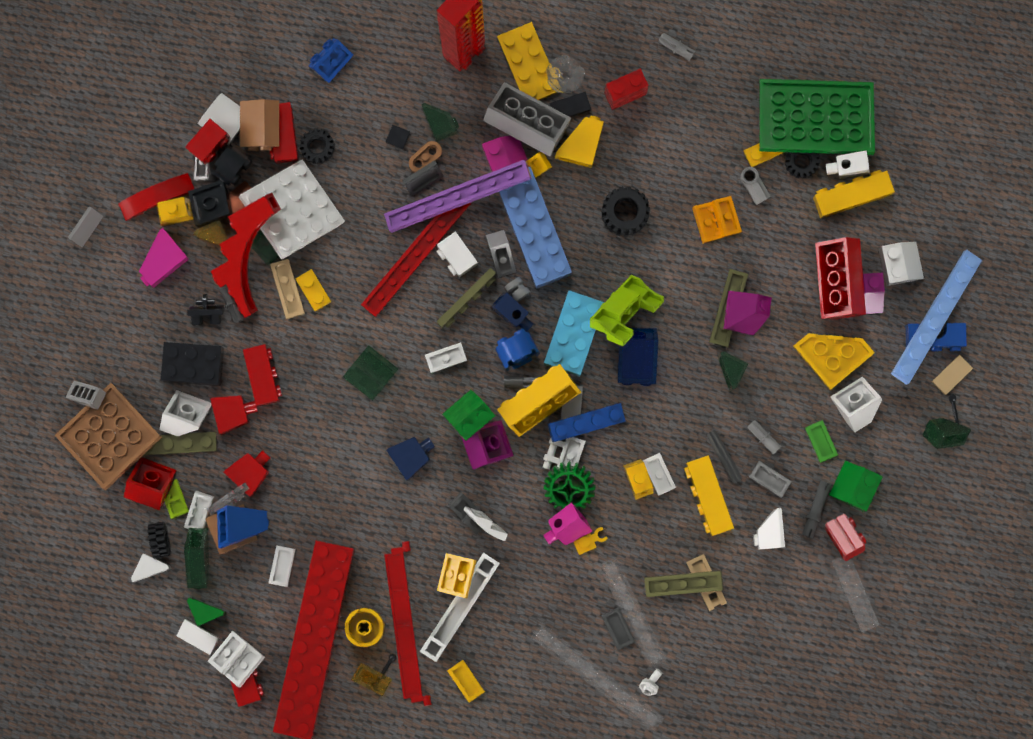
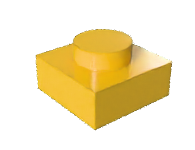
(539, 164)

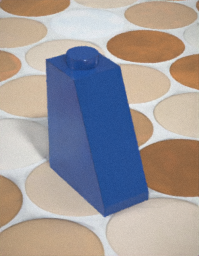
(239, 524)

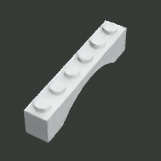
(459, 609)

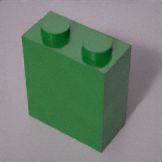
(468, 415)

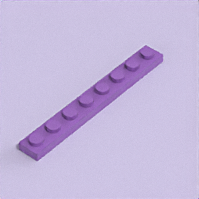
(458, 196)

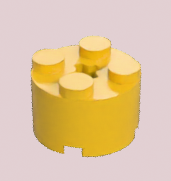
(353, 627)

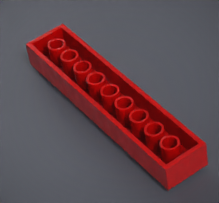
(461, 31)
(313, 640)

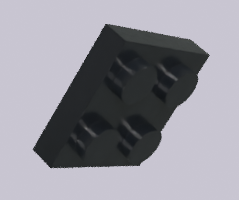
(210, 203)

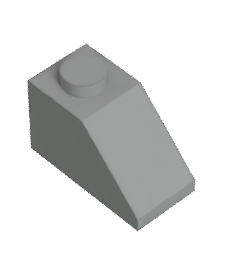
(501, 253)

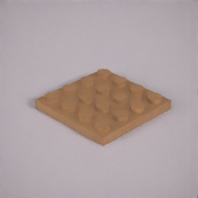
(108, 438)

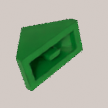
(204, 612)

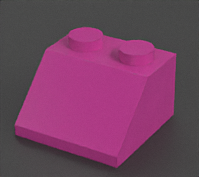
(503, 152)

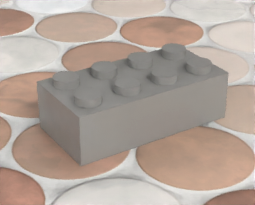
(527, 119)

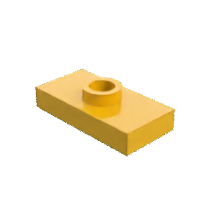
(466, 681)

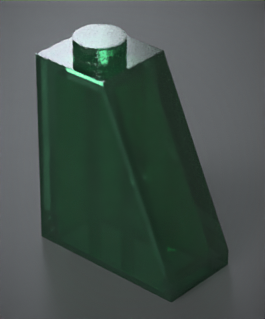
(197, 558)

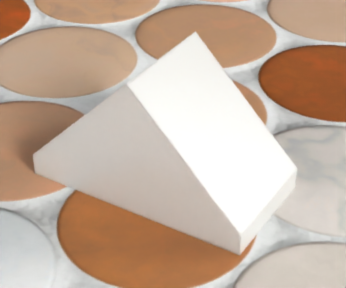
(148, 567)

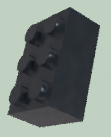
(192, 364)

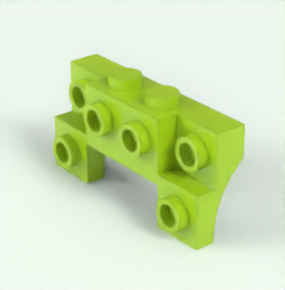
(622, 307)

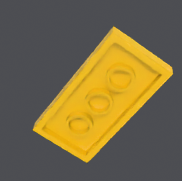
(527, 60)

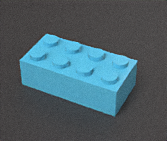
(573, 334)

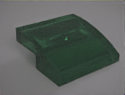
(370, 373)

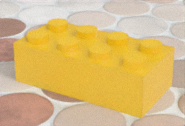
(538, 400)

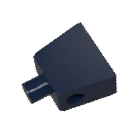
(506, 305)
(410, 456)

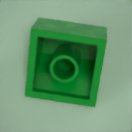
(855, 486)

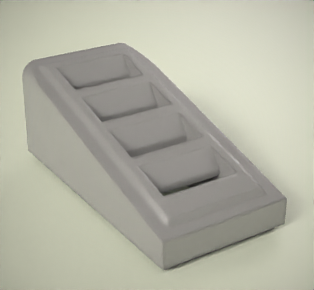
(96, 399)

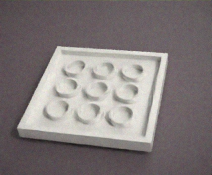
(304, 210)

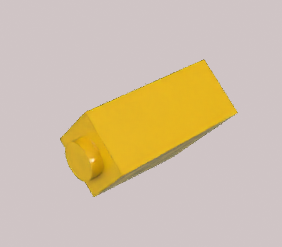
(582, 143)

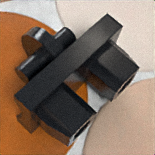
(208, 308)

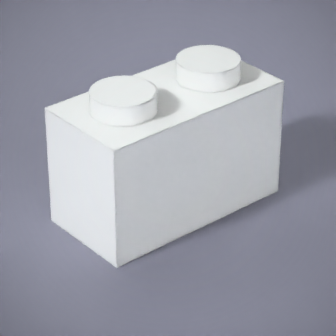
(456, 254)

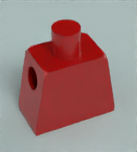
(231, 412)
(249, 471)

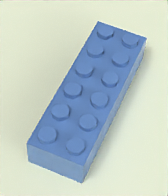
(535, 232)

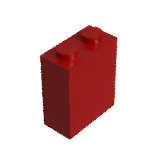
(626, 89)

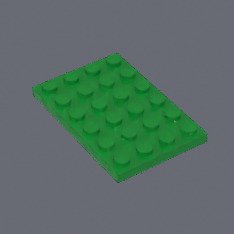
(816, 116)

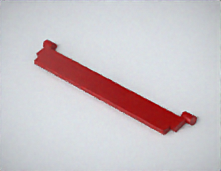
(404, 625)

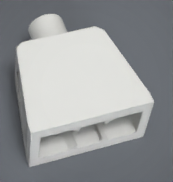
(858, 167)

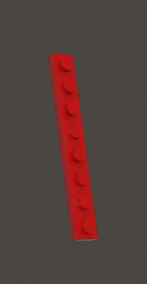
(411, 259)

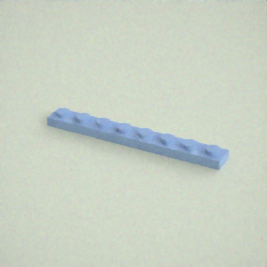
(936, 317)

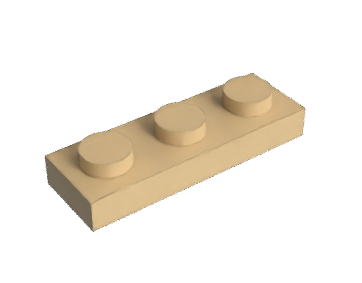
(287, 289)

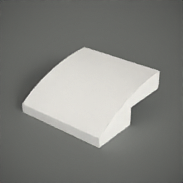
(225, 114)
(486, 523)
(236, 659)

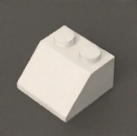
(901, 263)

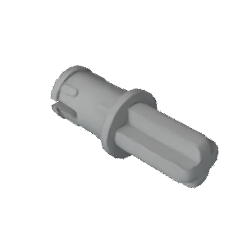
(676, 46)
(764, 437)

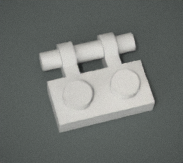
(571, 452)

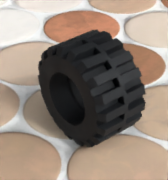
(629, 195)

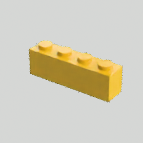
(853, 194)
(709, 495)

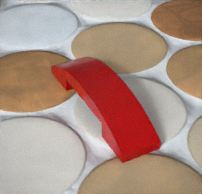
(149, 197)

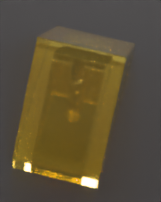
(212, 233)
(371, 679)

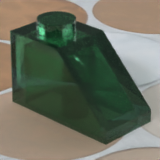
(440, 122)
(945, 433)

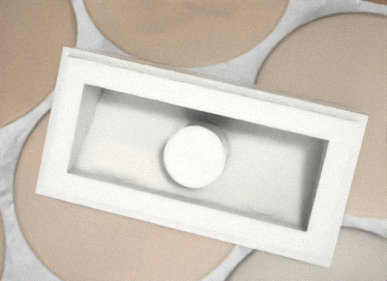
(197, 636)

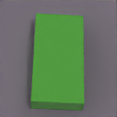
(821, 441)

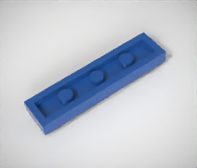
(586, 422)

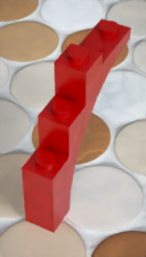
(237, 249)

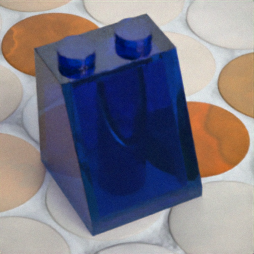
(639, 358)

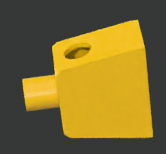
(174, 211)
(638, 479)

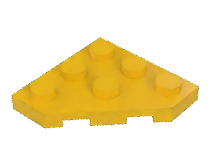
(833, 356)

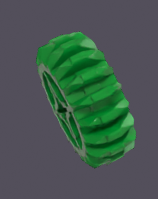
(577, 486)

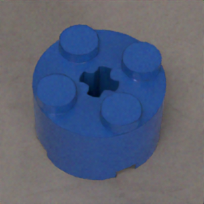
(516, 350)

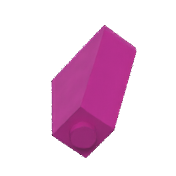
(161, 259)

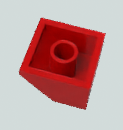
(149, 483)

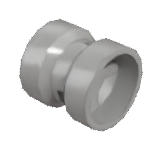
(521, 291)

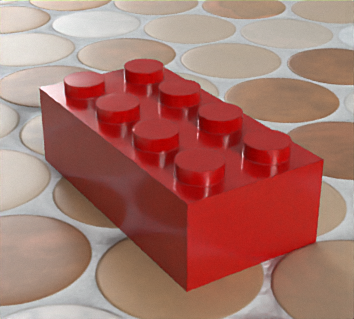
(840, 278)

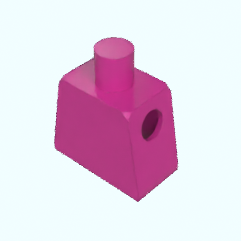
(567, 526)

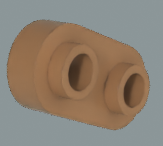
(424, 157)

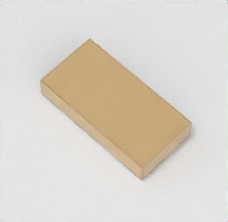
(952, 374)

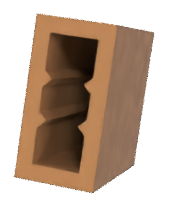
(259, 124)

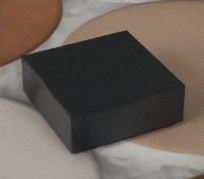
(397, 137)

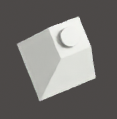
(857, 403)
(184, 414)
(770, 532)

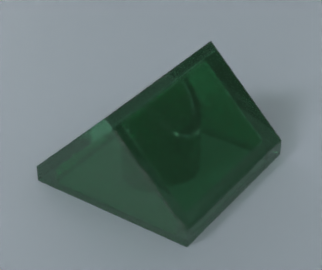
(732, 369)

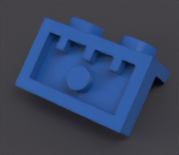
(330, 59)

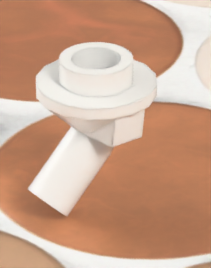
(648, 686)

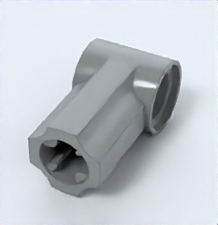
(755, 187)

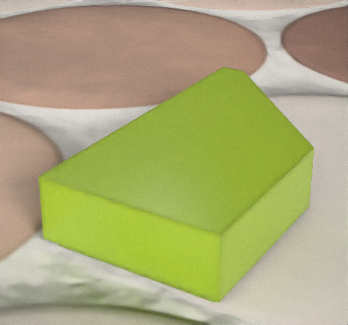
(175, 501)

